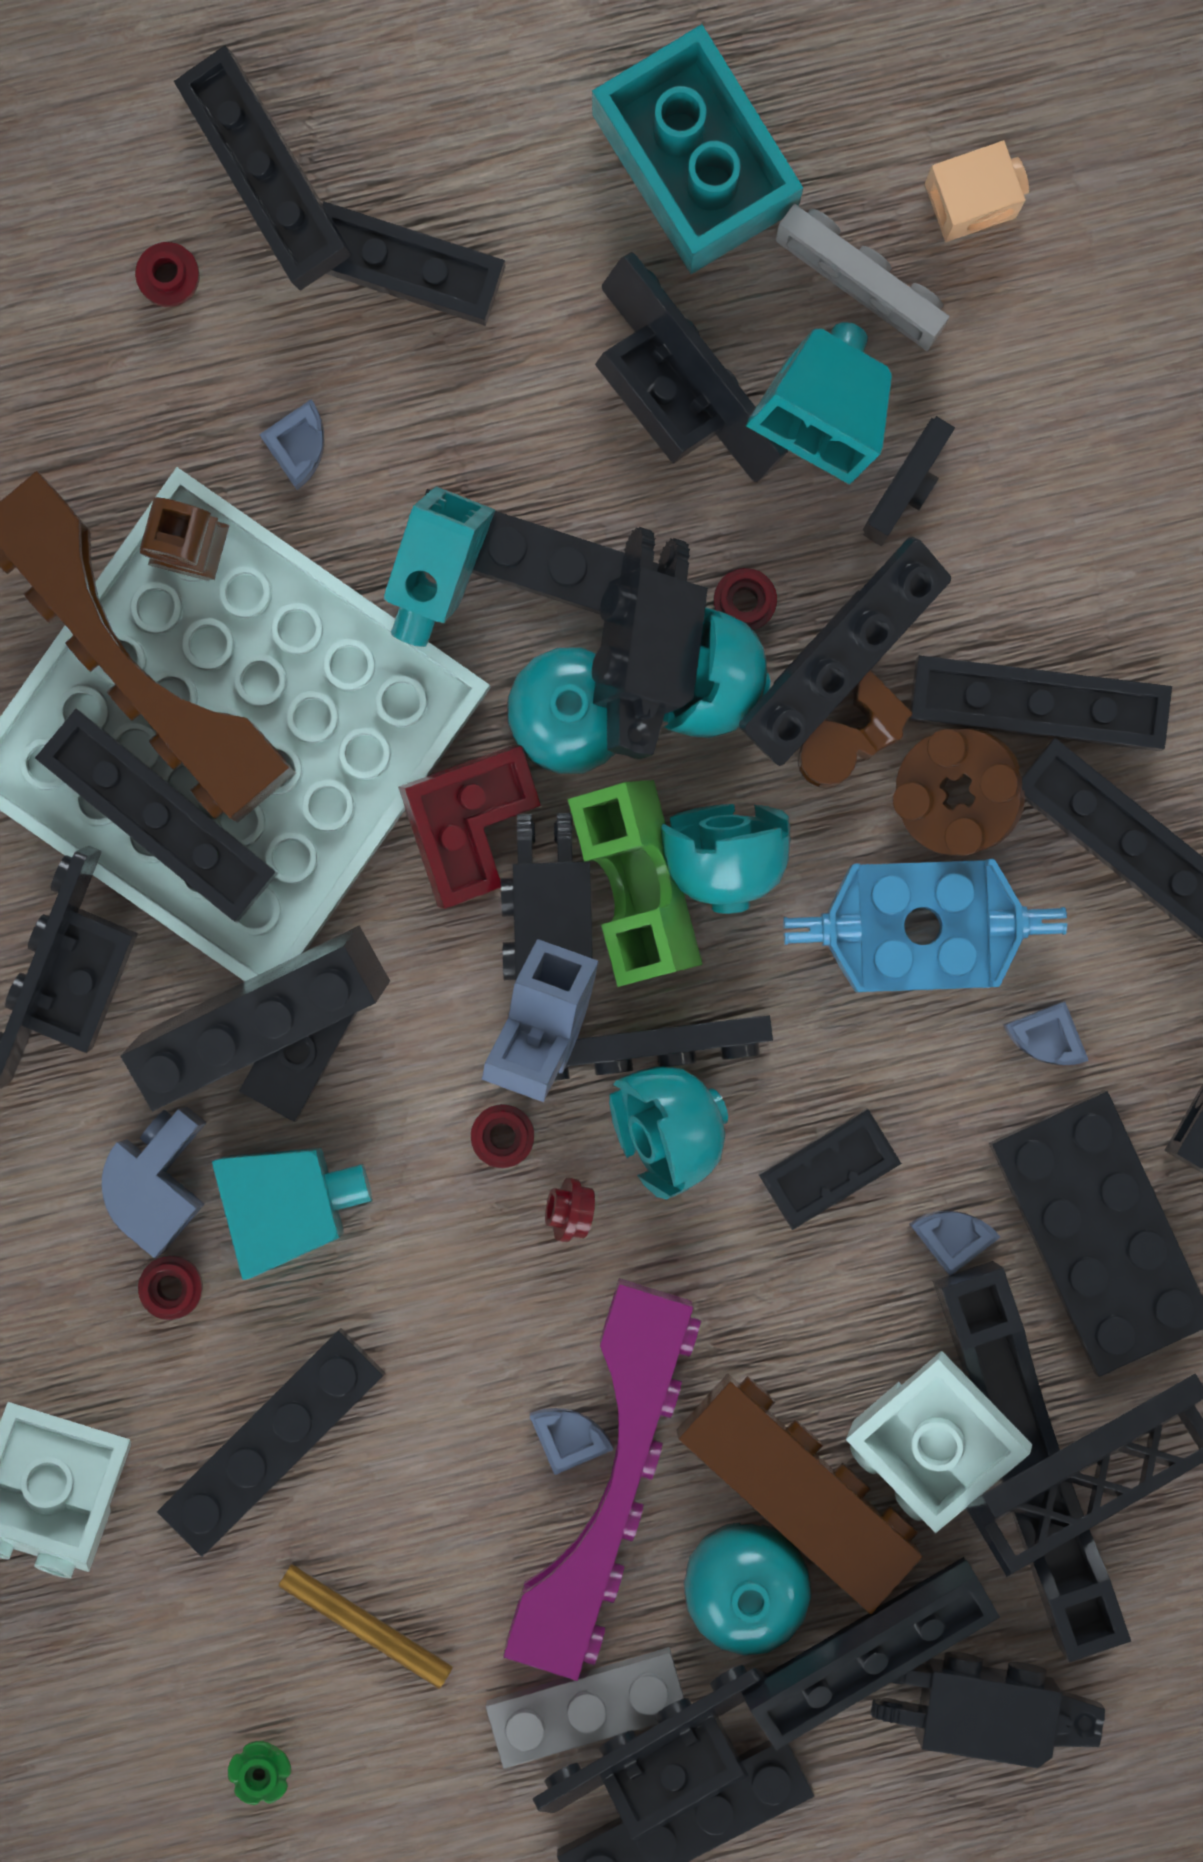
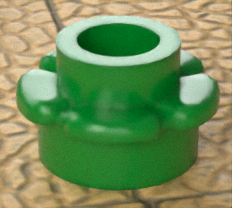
(264, 1756)

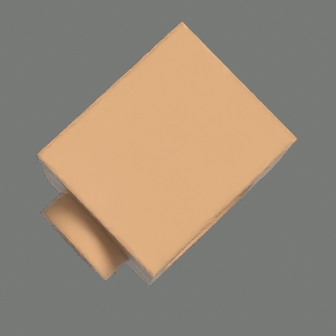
(976, 190)

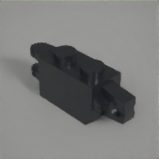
(647, 643)
(546, 898)
(993, 1711)

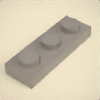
(862, 275)
(583, 1711)

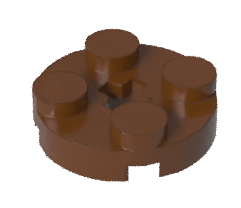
(995, 784)

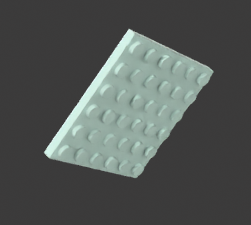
(298, 661)

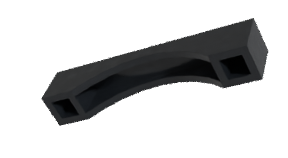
(999, 1363)

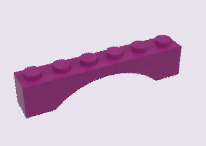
(561, 1603)

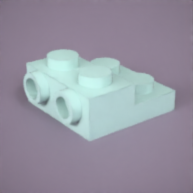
(936, 1442)
(55, 1488)

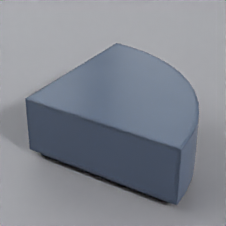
(297, 443)
(1048, 1036)
(953, 1237)
(569, 1437)

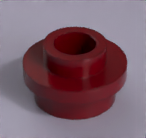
(173, 292)
(752, 581)
(494, 1155)
(570, 1210)
(150, 1287)

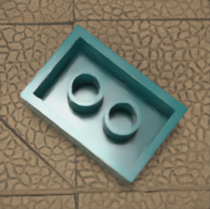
(696, 149)

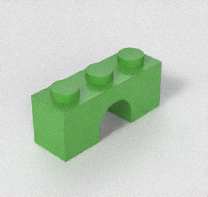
(651, 916)

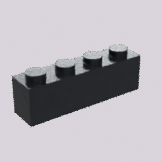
(256, 1018)

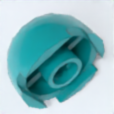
(728, 679)
(555, 712)
(726, 855)
(671, 1125)
(747, 1588)

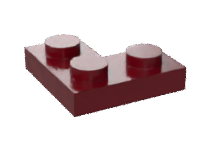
(450, 815)

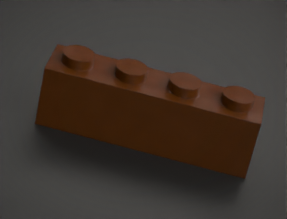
(799, 1492)

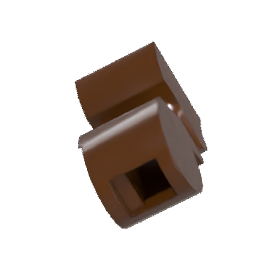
(183, 539)
(833, 748)

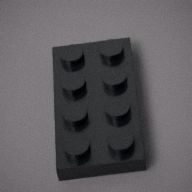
(1101, 1232)

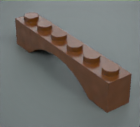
(53, 553)

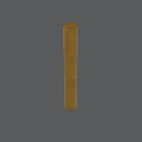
(365, 1626)

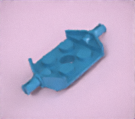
(975, 913)

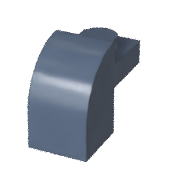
(542, 1020)
(139, 1191)

